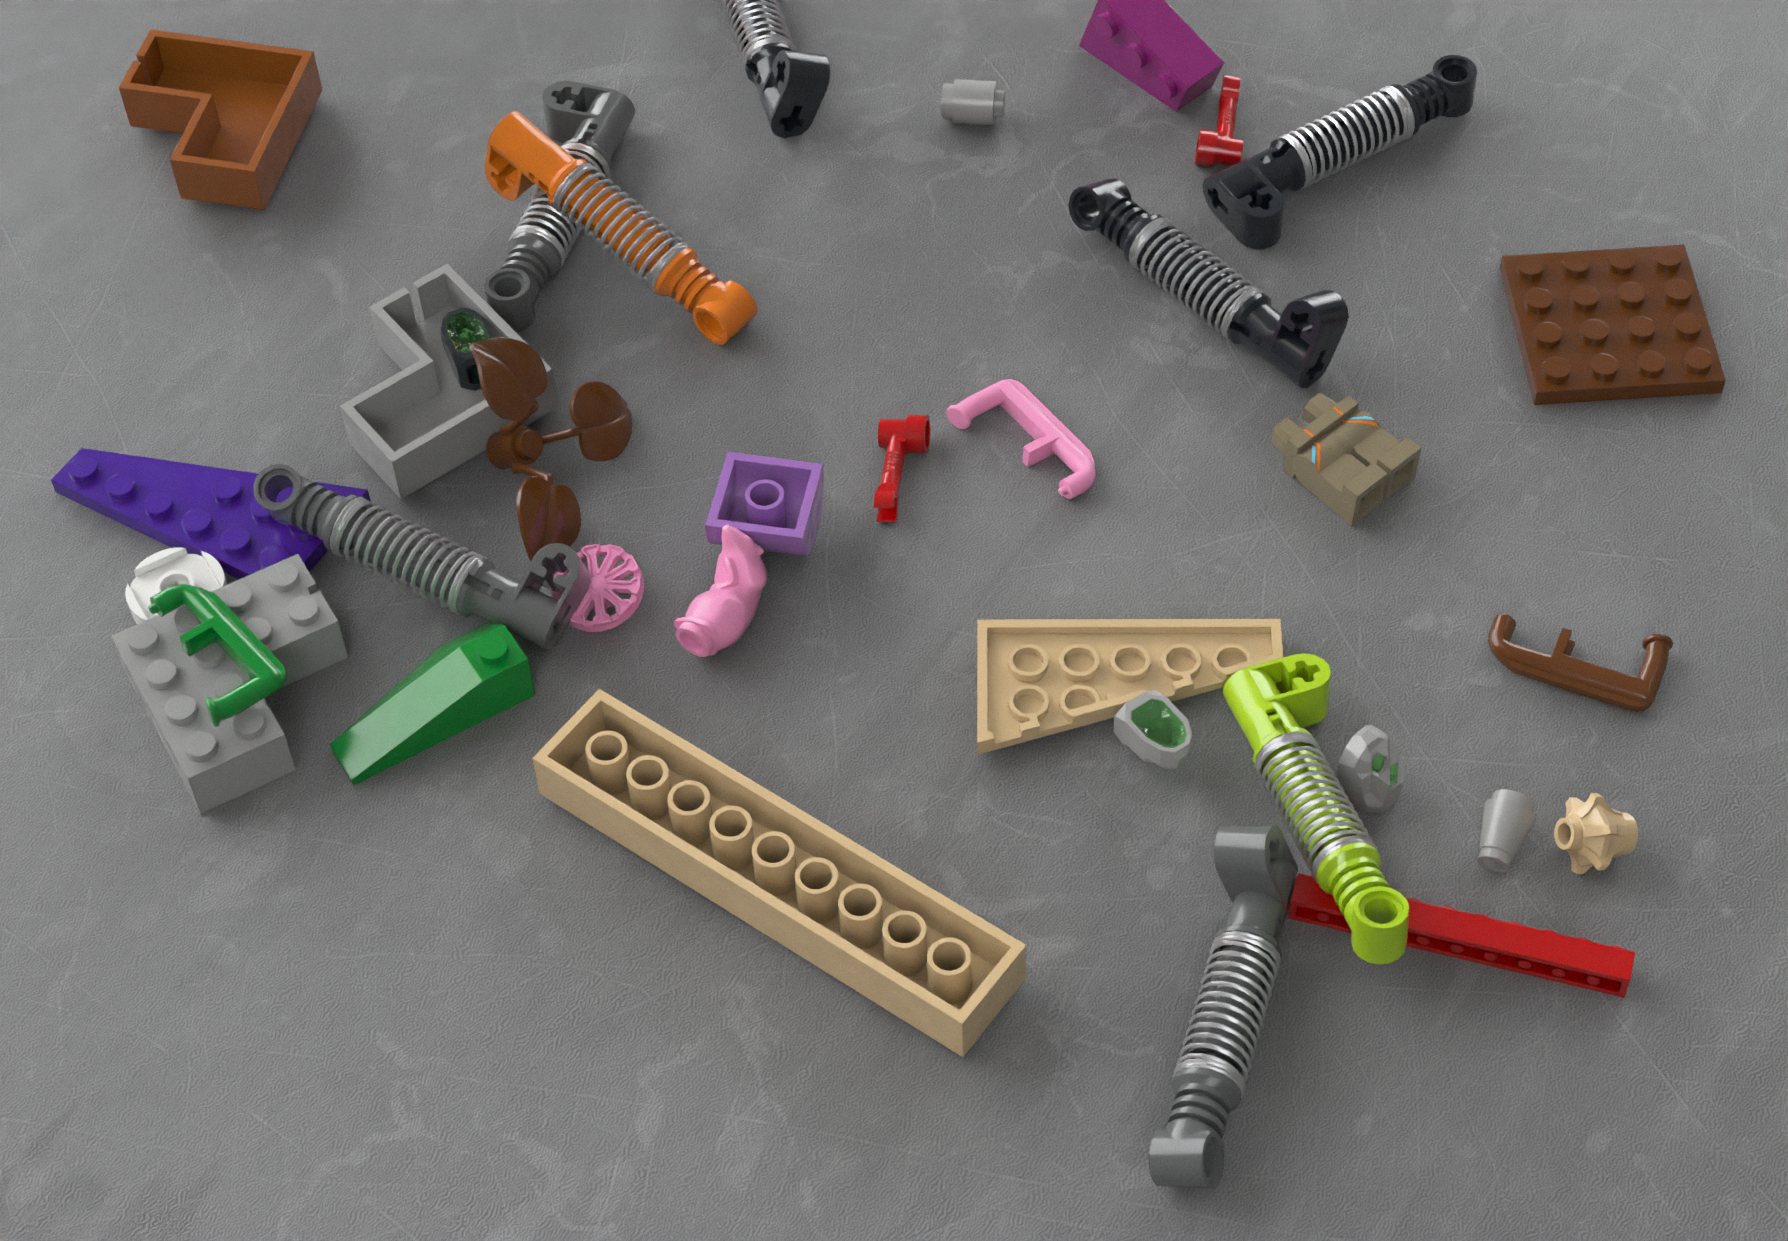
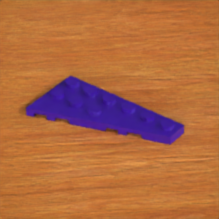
(191, 508)

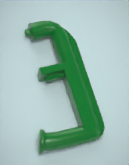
(236, 640)

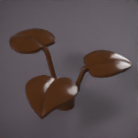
(510, 381)

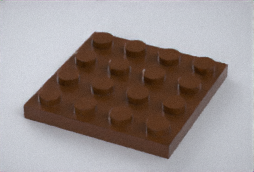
(1611, 325)

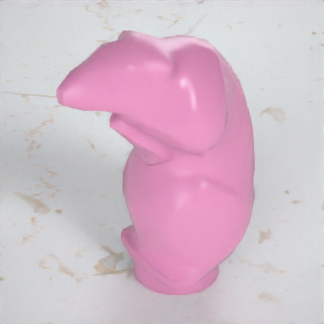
(726, 610)

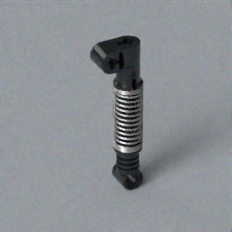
(787, 80)
(1297, 160)
(1239, 309)

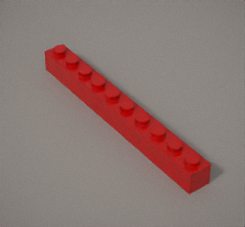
(1487, 941)

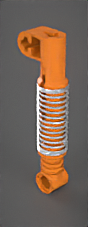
(526, 156)

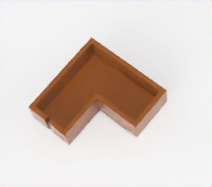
(233, 105)

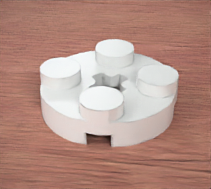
(168, 569)

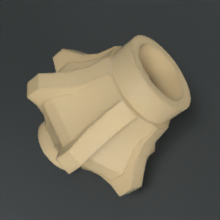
(1594, 833)

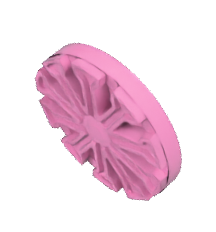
(605, 588)

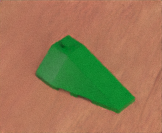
(441, 697)

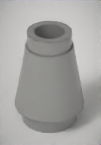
(1504, 827)

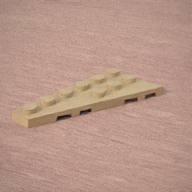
(1078, 672)

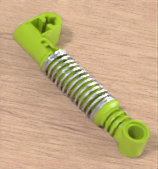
(1272, 708)

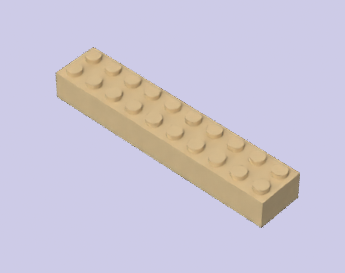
(782, 871)

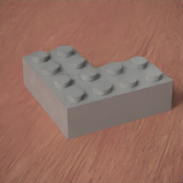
(421, 417)
(249, 748)

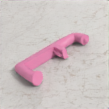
(1047, 431)

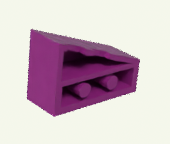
(1152, 49)

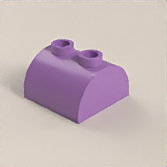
(769, 501)

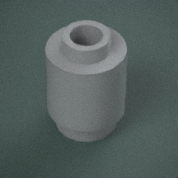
(972, 102)

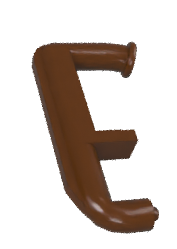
(1582, 676)

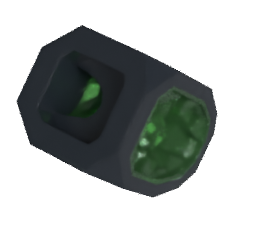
(458, 332)

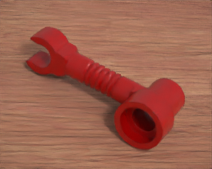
(1221, 146)
(899, 438)

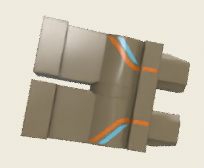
(1345, 456)

